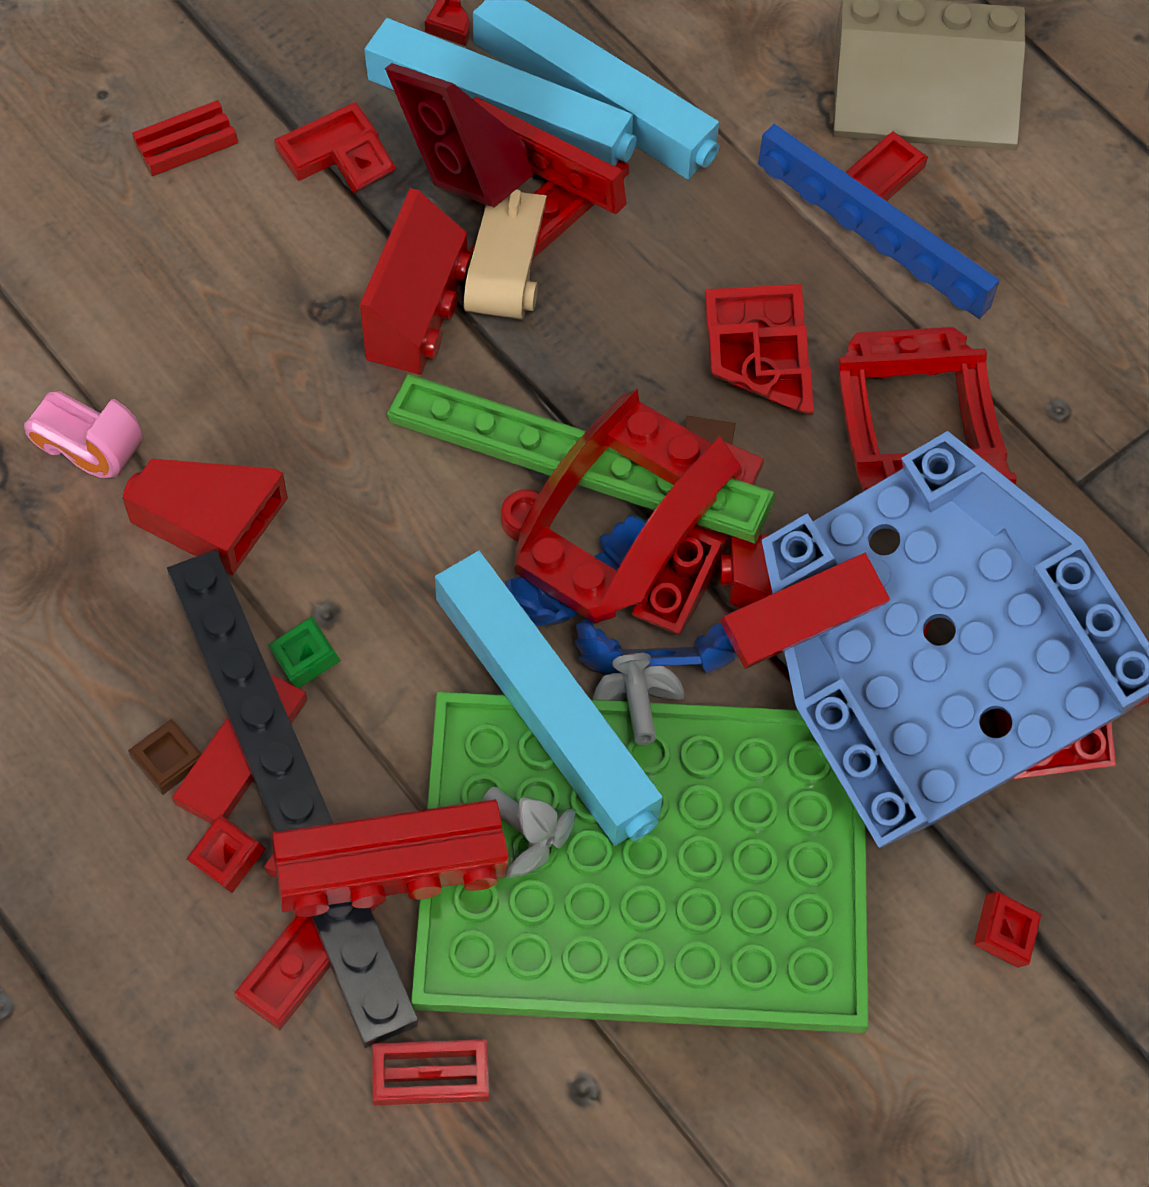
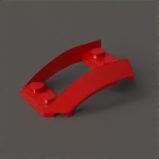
(911, 353)
(662, 447)

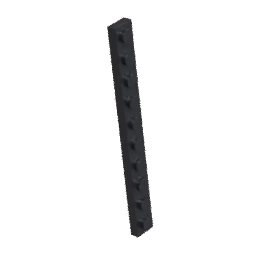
(287, 787)

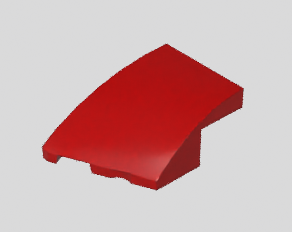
(761, 342)

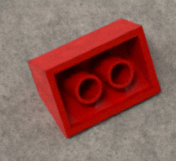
(414, 286)

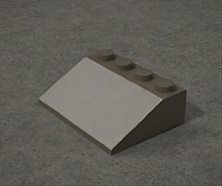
(929, 72)

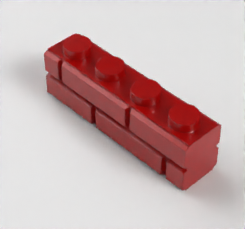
(389, 857)

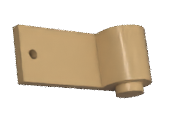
(502, 258)

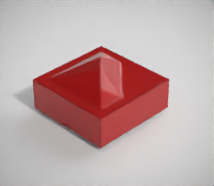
(363, 161)
(226, 853)
(1007, 929)

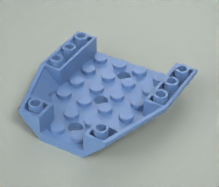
(1031, 638)

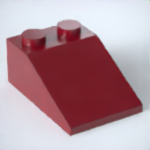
(460, 139)

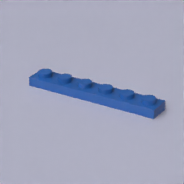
(877, 222)

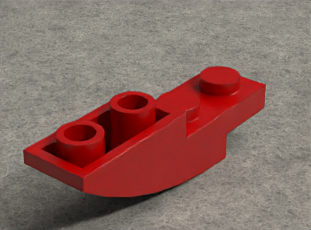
(692, 565)

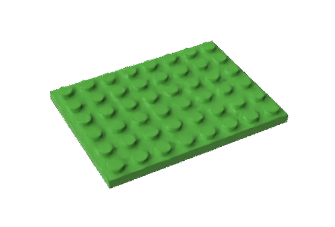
(717, 917)

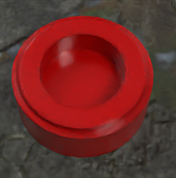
(515, 510)

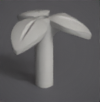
(635, 686)
(539, 826)

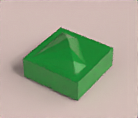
(304, 652)

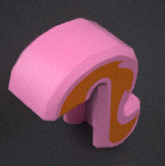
(89, 439)

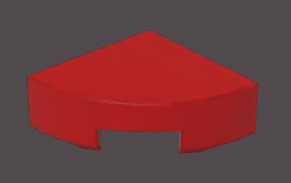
(448, 21)

